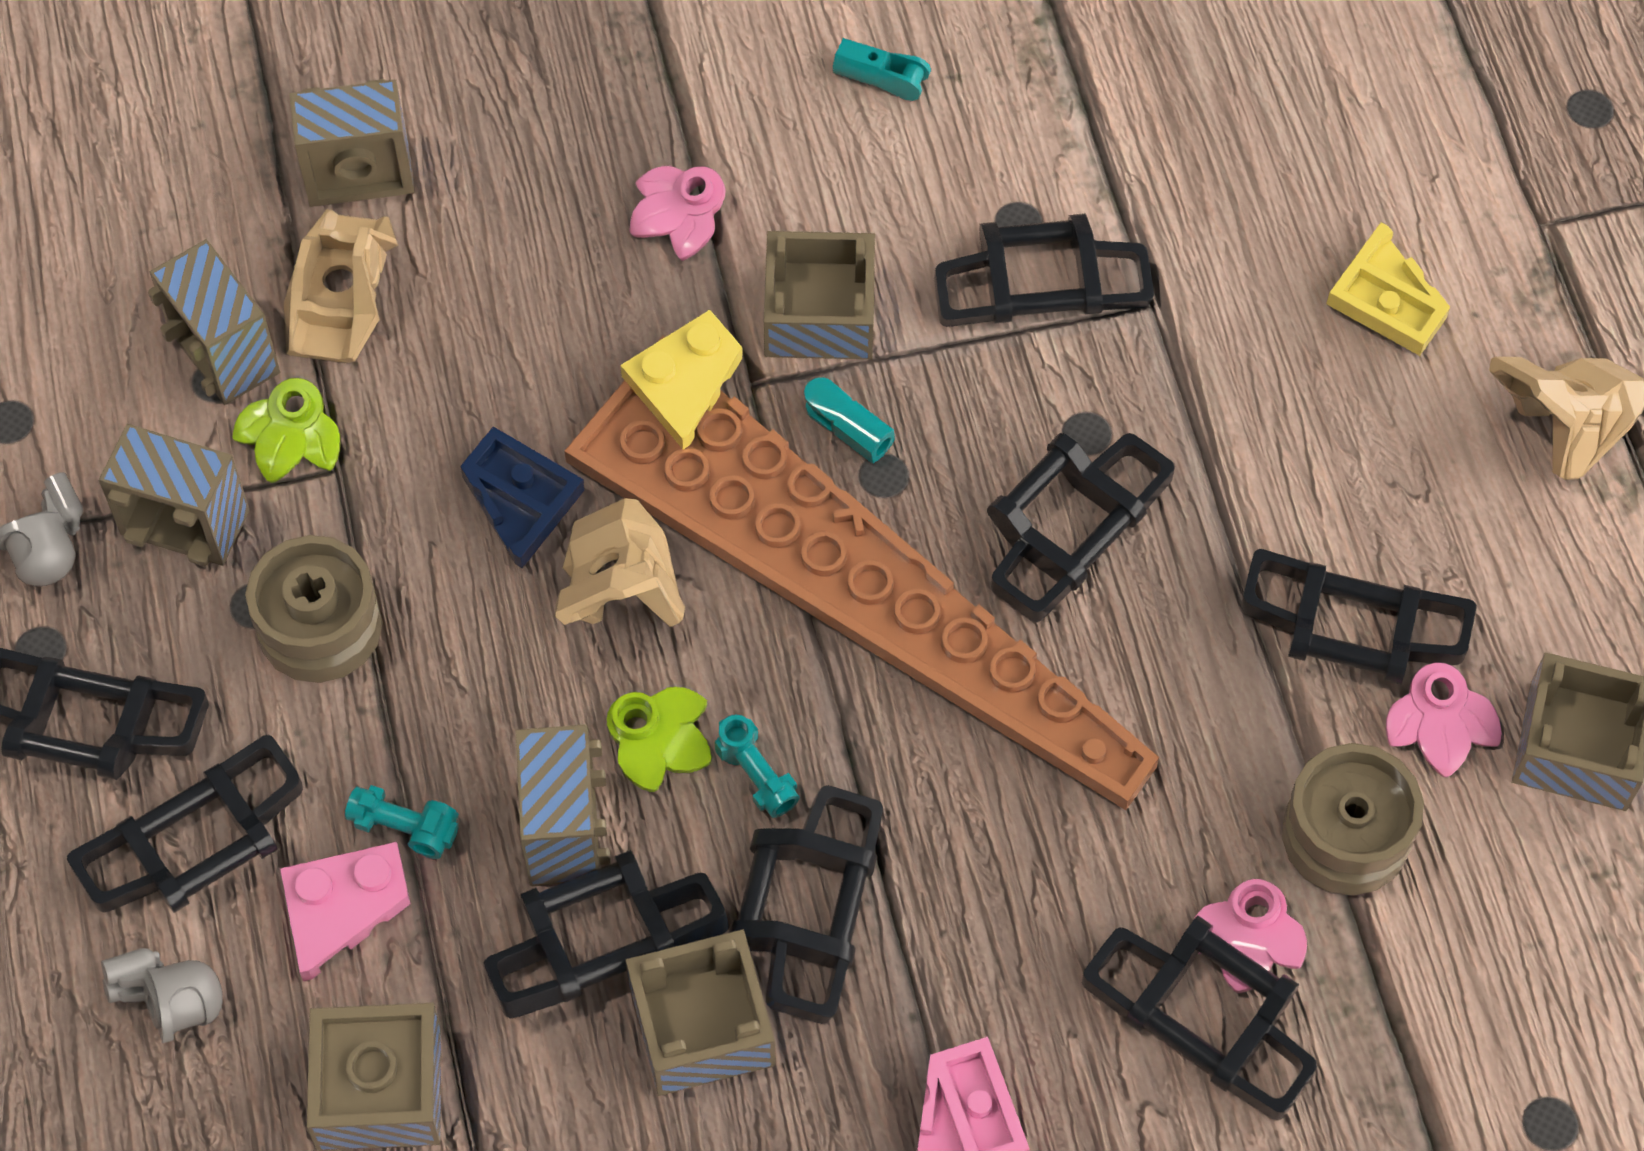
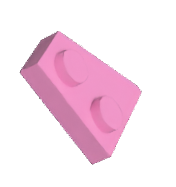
(341, 901)
(968, 1103)

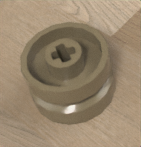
(314, 608)
(1352, 819)

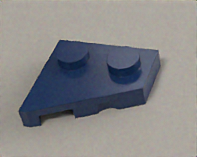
(519, 492)

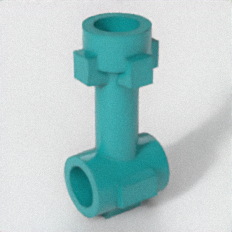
(737, 747)
(430, 830)

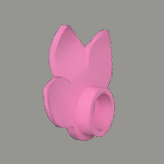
(672, 209)
(1442, 726)
(1265, 938)

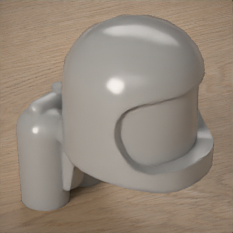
(41, 540)
(174, 994)

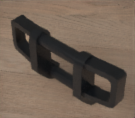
(1086, 250)
(1089, 479)
(1404, 601)
(26, 728)
(215, 785)
(783, 938)
(545, 945)
(1173, 966)

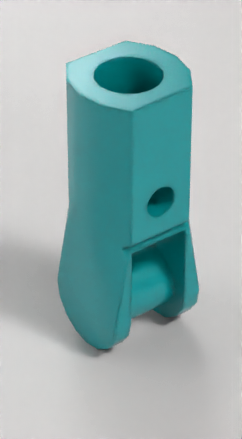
(887, 70)
(847, 419)

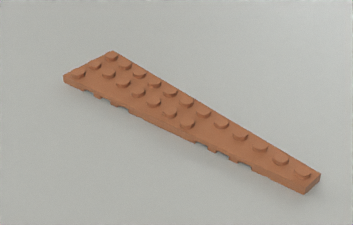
(832, 557)

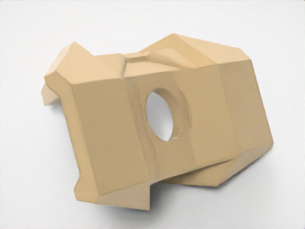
(328, 322)
(1589, 402)
(642, 567)

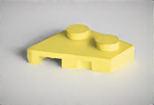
(1389, 294)
(684, 374)

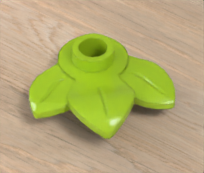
(286, 436)
(665, 741)

